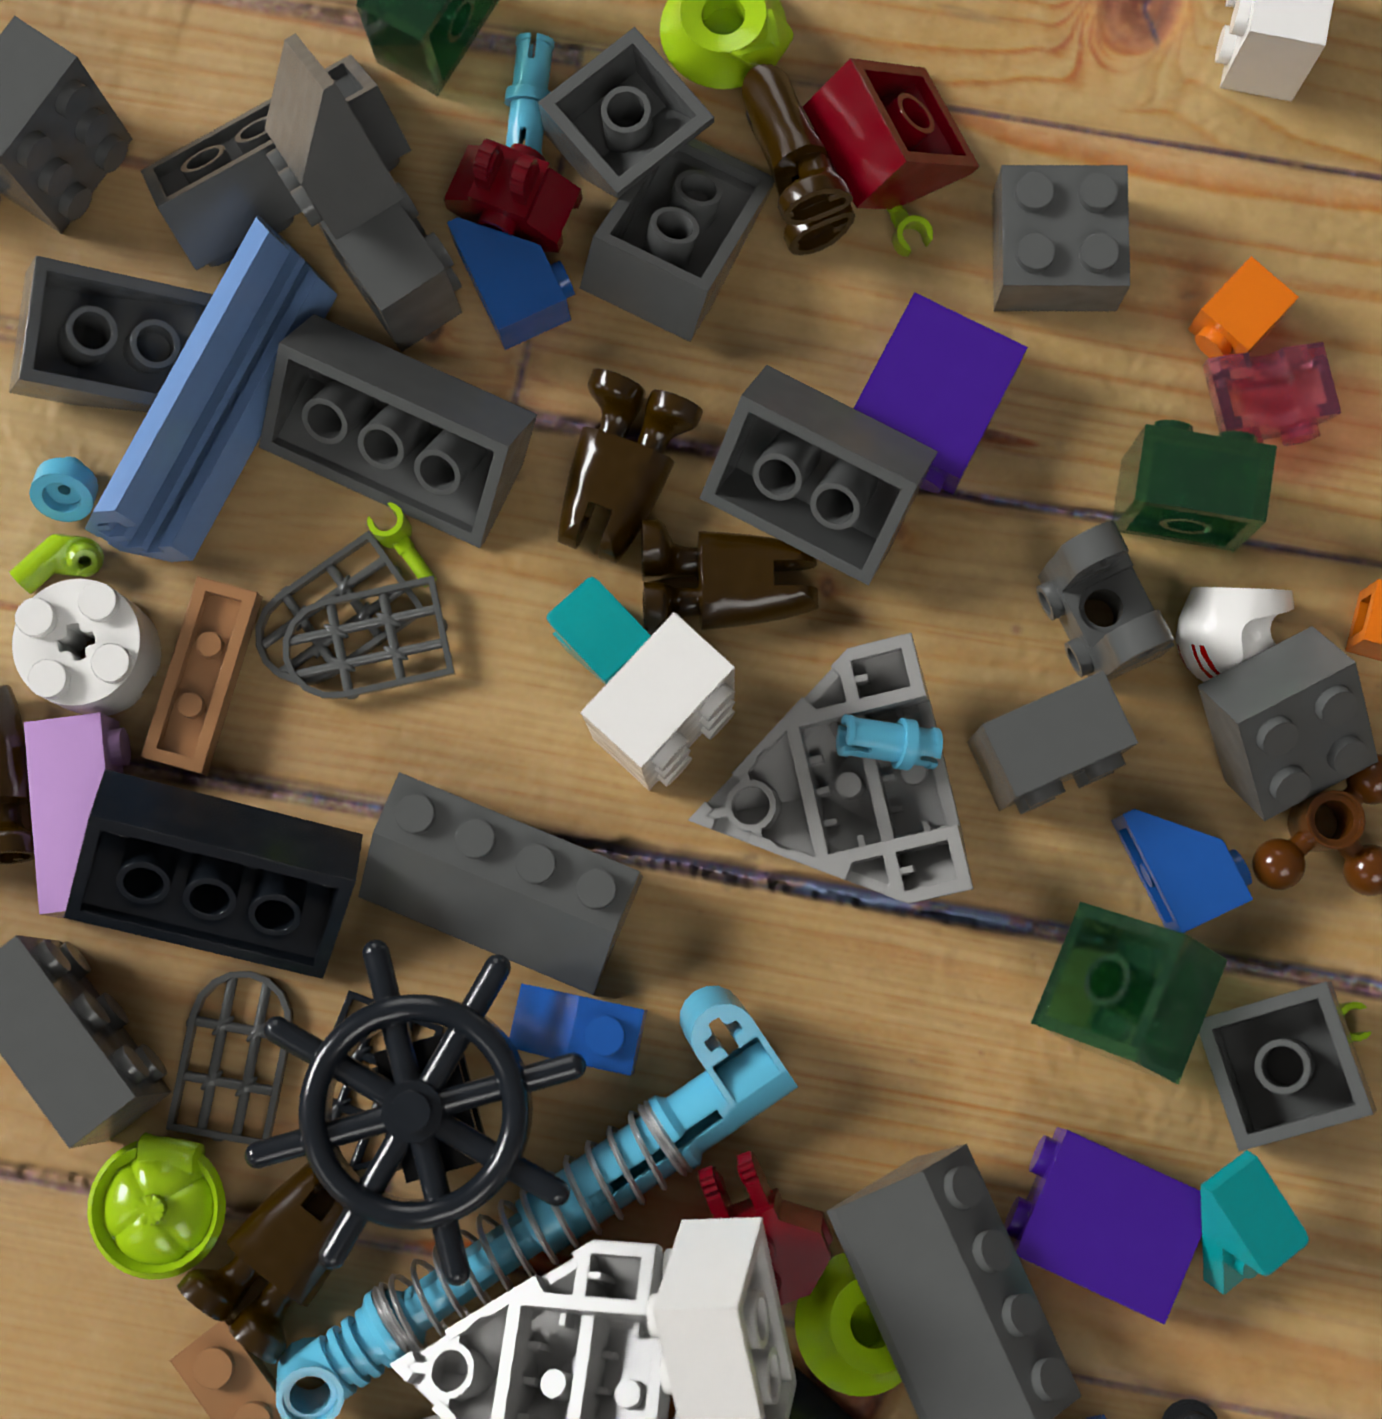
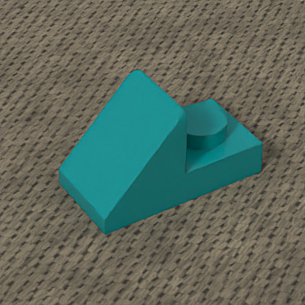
(597, 629)
(1246, 1224)

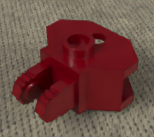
(513, 193)
(794, 1233)

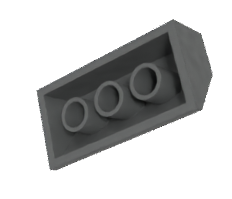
(226, 180)
(394, 428)
(497, 883)
(952, 1293)

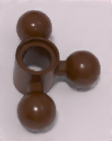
(1282, 862)

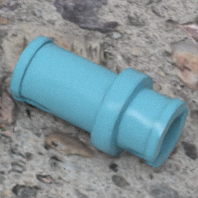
(898, 742)

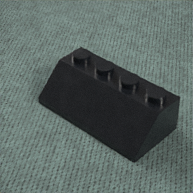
(213, 874)

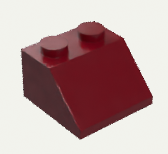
(888, 133)

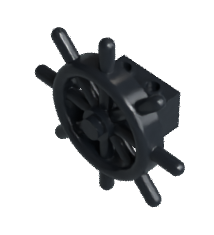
(422, 1109)

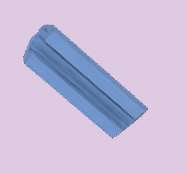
(210, 404)

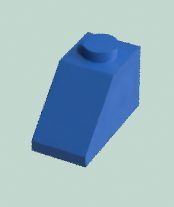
(513, 281)
(1183, 870)
(565, 1023)

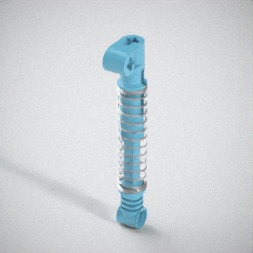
(632, 1160)

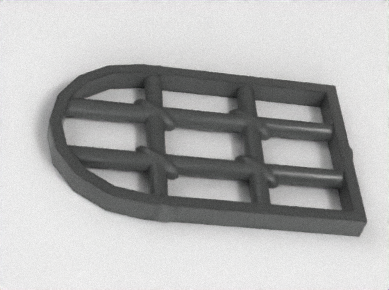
(345, 586)
(392, 651)
(214, 1076)

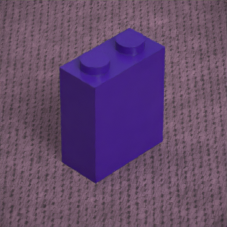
(941, 385)
(1107, 1223)

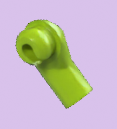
(58, 555)

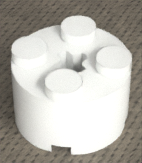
(55, 630)

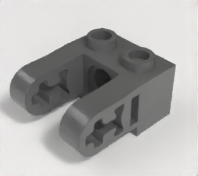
(1100, 569)

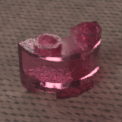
(1273, 393)

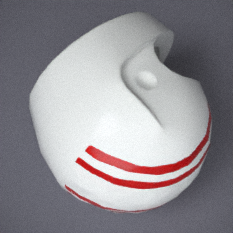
(1227, 626)

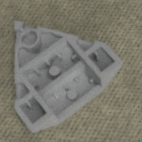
(850, 812)
(554, 1345)

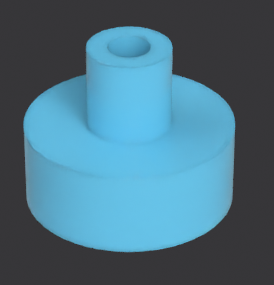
(64, 489)

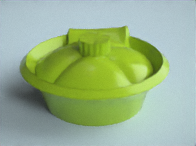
(723, 39)
(156, 1207)
(841, 1335)

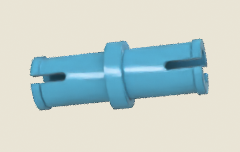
(528, 88)

